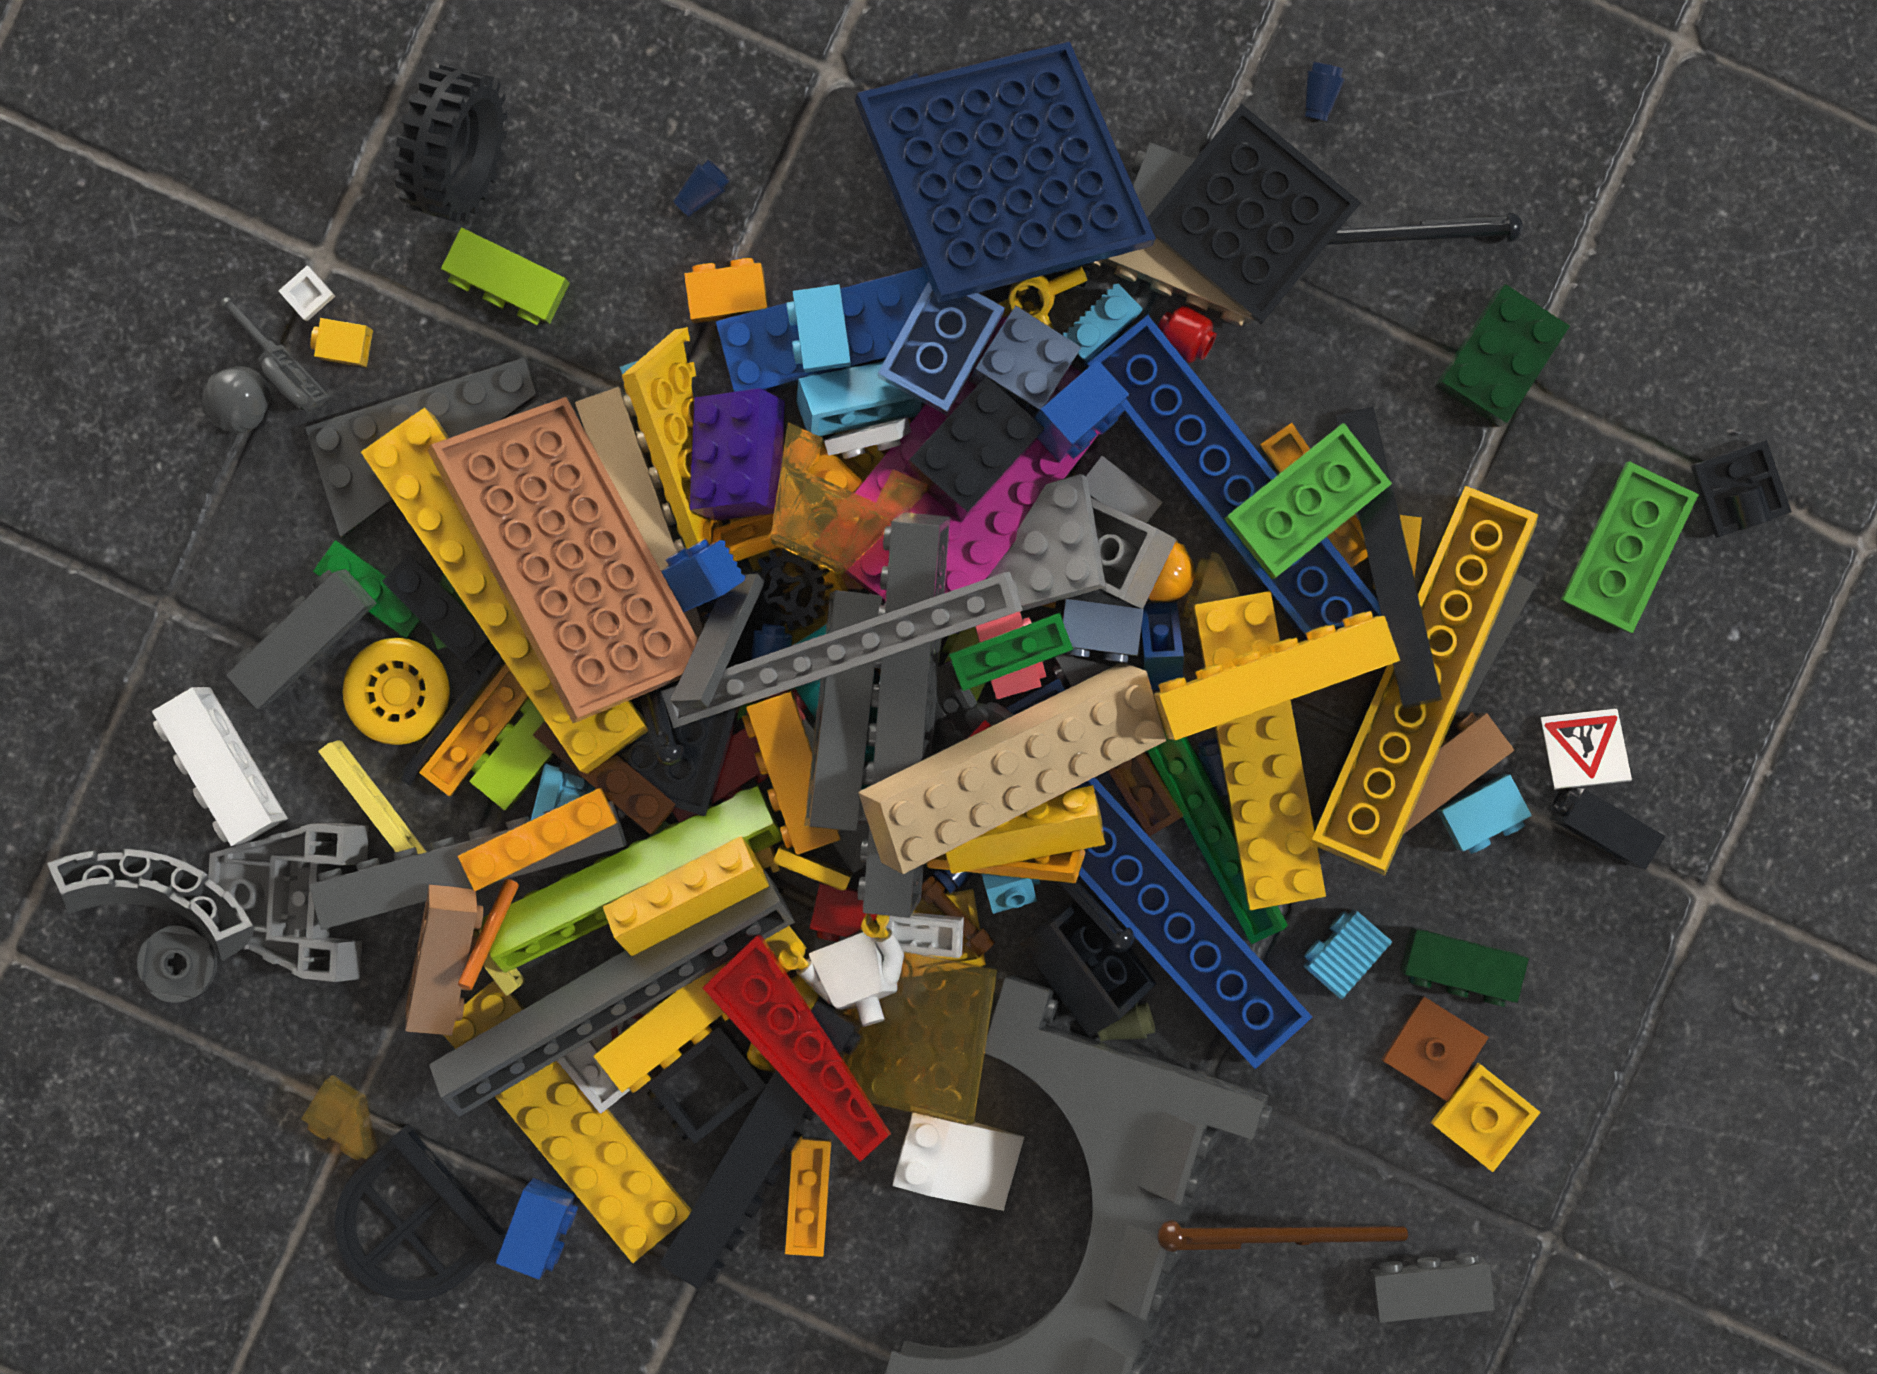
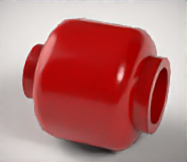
(1188, 333)

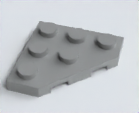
(1055, 546)

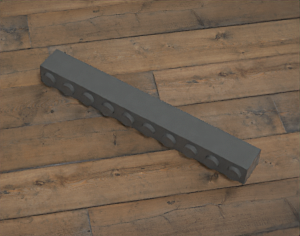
(601, 1001)

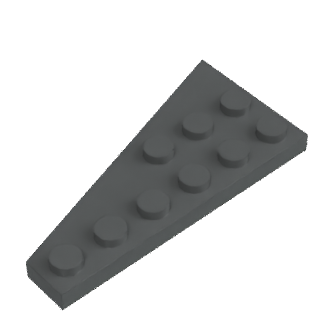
(457, 405)

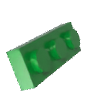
(389, 606)
(1011, 652)

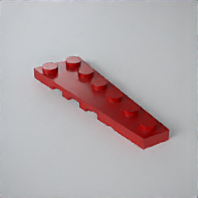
(782, 1027)

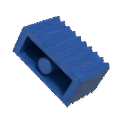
(701, 573)

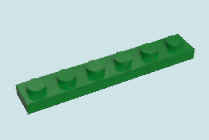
(1212, 832)

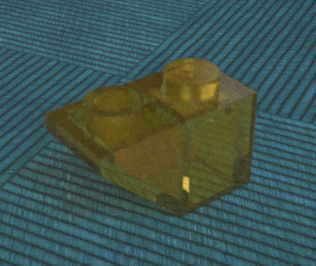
(1213, 586)
(344, 1116)

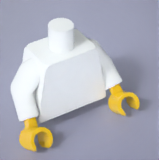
(853, 970)

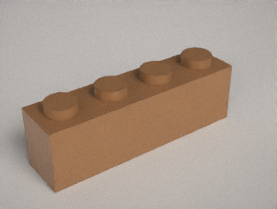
(1460, 761)
(440, 959)

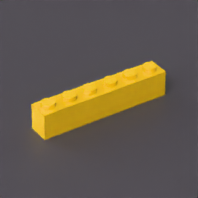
(669, 1025)

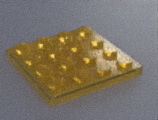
(931, 1040)

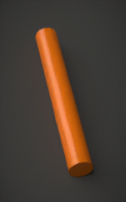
(488, 934)

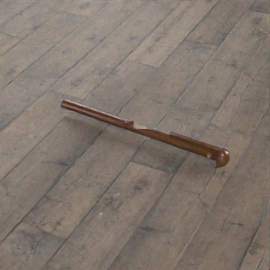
(1174, 1238)

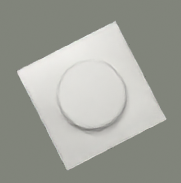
(307, 293)

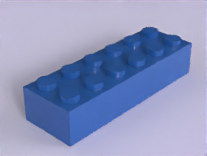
(761, 346)

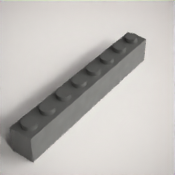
(406, 880)

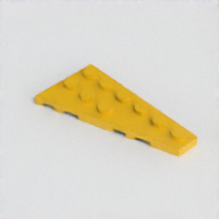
(665, 415)

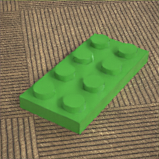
(1307, 501)
(1629, 547)

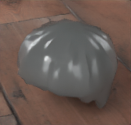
(236, 399)

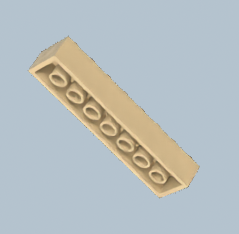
(1012, 767)

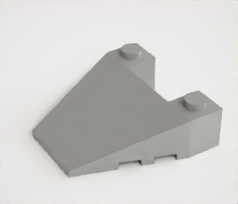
(273, 888)

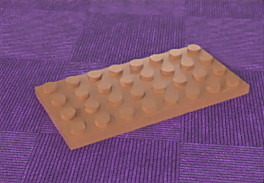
(567, 557)

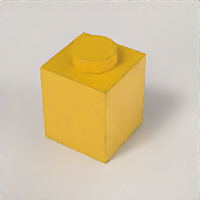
(341, 342)

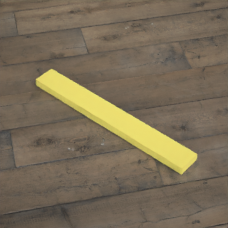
(395, 831)

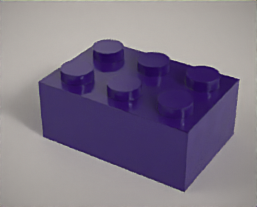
(736, 454)

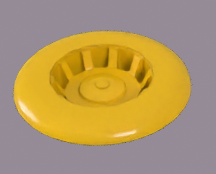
(396, 691)

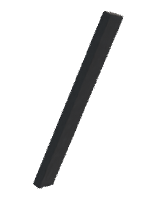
(1394, 574)

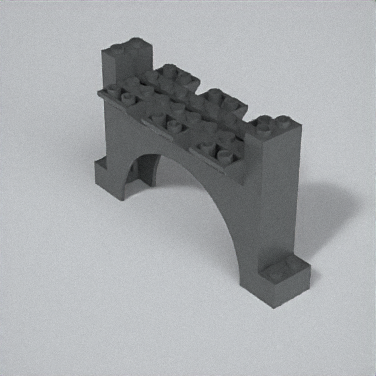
(1144, 1152)

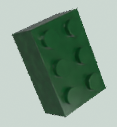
(1502, 355)

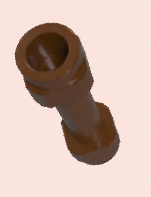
(978, 940)

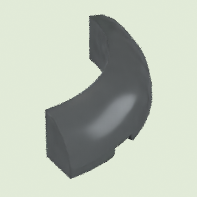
(155, 882)

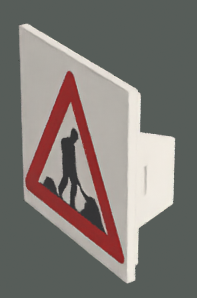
(1586, 749)

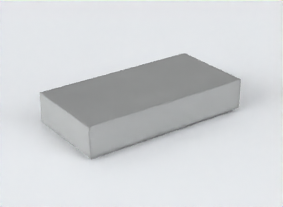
(1120, 491)

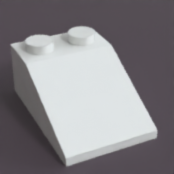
(958, 1161)

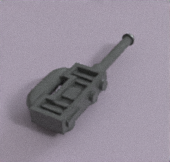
(281, 366)

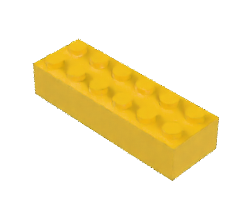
(1279, 676)

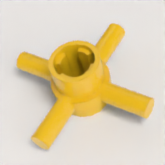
(1047, 293)

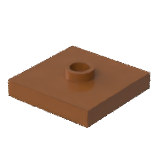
(1434, 1048)

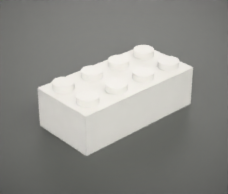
(218, 765)

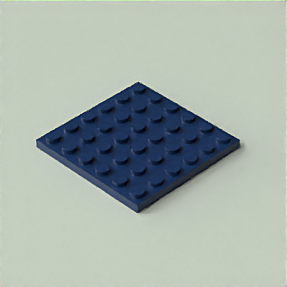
(1004, 171)

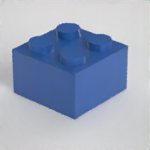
(1079, 410)
(535, 1229)

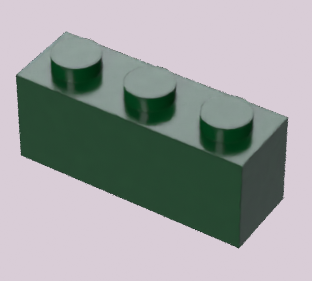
(1463, 967)

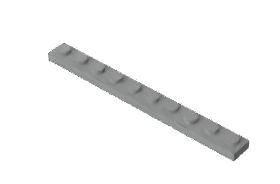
(856, 645)

